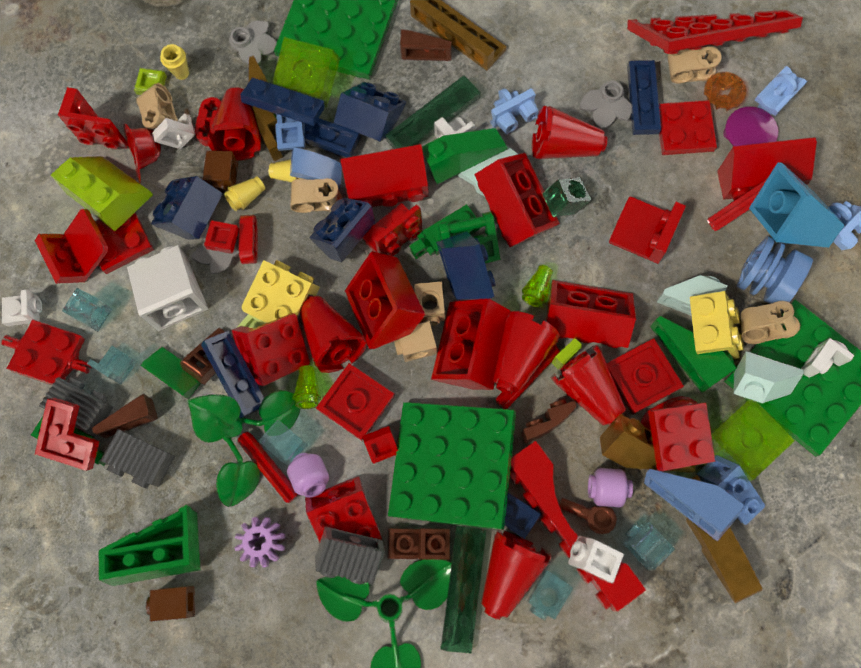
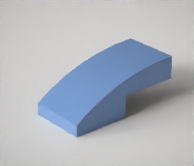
(289, 133)
(314, 166)

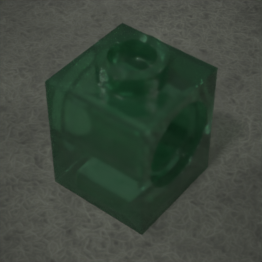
(566, 196)

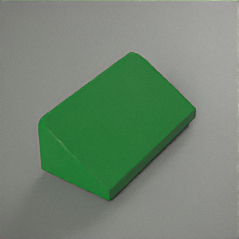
(168, 369)

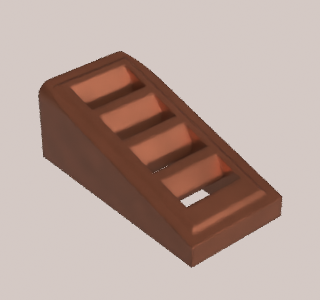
(423, 47)
(189, 362)
(134, 414)

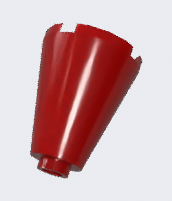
(235, 127)
(565, 136)
(330, 335)
(522, 350)
(591, 386)
(511, 573)

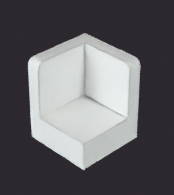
(456, 126)

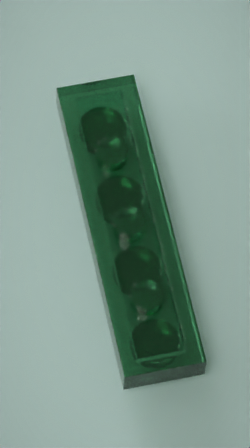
(446, 105)
(463, 590)

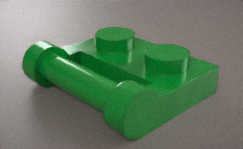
(489, 239)

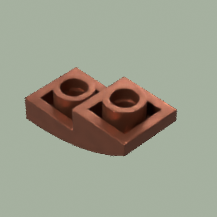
(555, 416)
(419, 544)

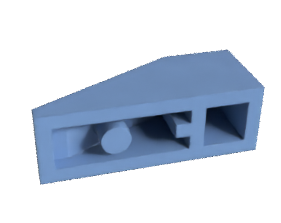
(699, 501)

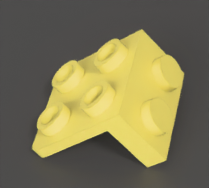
(277, 292)
(714, 324)

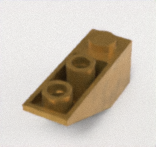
(631, 445)

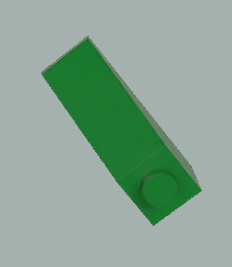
(461, 151)
(702, 368)

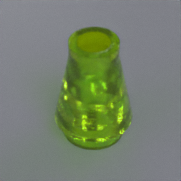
(537, 288)
(307, 389)

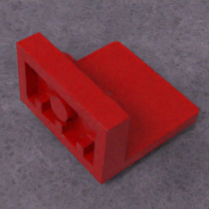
(86, 124)
(646, 228)
(394, 230)
(272, 348)
(342, 509)

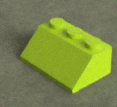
(101, 188)

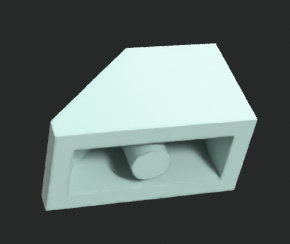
(679, 295)
(764, 378)

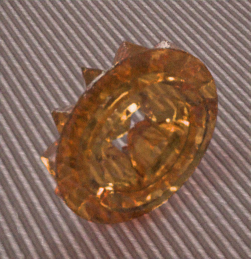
(725, 81)

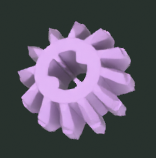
(252, 535)

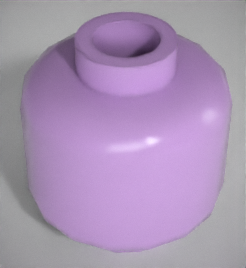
(308, 474)
(609, 487)

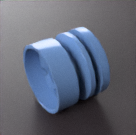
(770, 270)

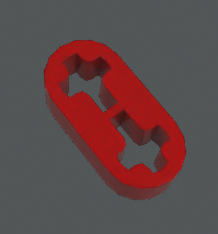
(204, 119)
(248, 239)

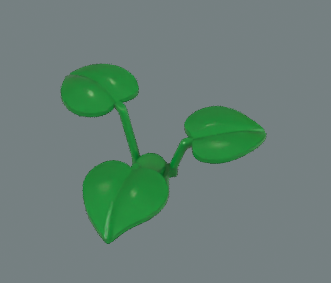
(218, 418)
(423, 581)

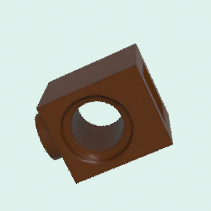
(220, 169)
(171, 603)

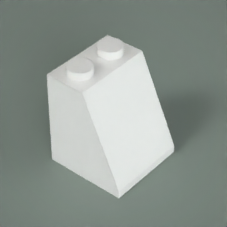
(166, 288)

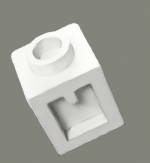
(174, 132)
(21, 309)
(824, 356)
(595, 558)

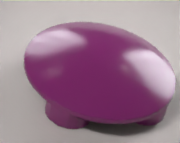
(750, 126)

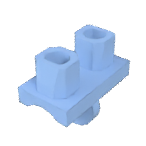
(780, 91)
(512, 105)
(851, 217)

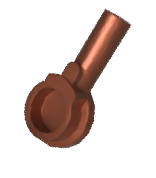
(599, 518)

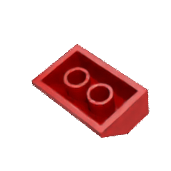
(753, 163)
(386, 176)
(515, 198)
(383, 300)
(591, 314)
(470, 344)

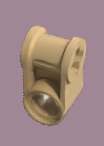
(691, 66)
(155, 106)
(313, 195)
(767, 322)

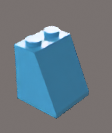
(794, 211)

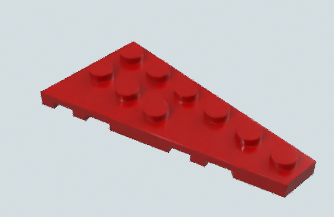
(702, 30)

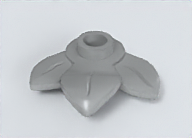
(255, 41)
(607, 108)
(218, 260)

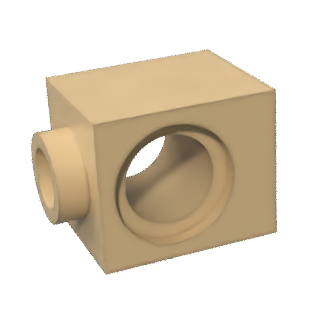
(431, 292)
(417, 344)

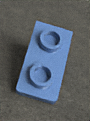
(732, 478)

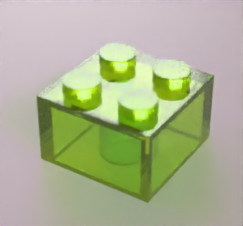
(306, 69)
(750, 438)

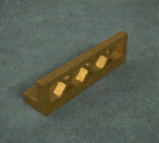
(460, 36)

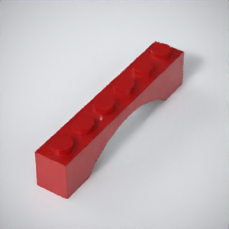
(535, 474)

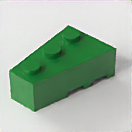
(155, 552)

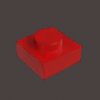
(221, 237)
(380, 444)

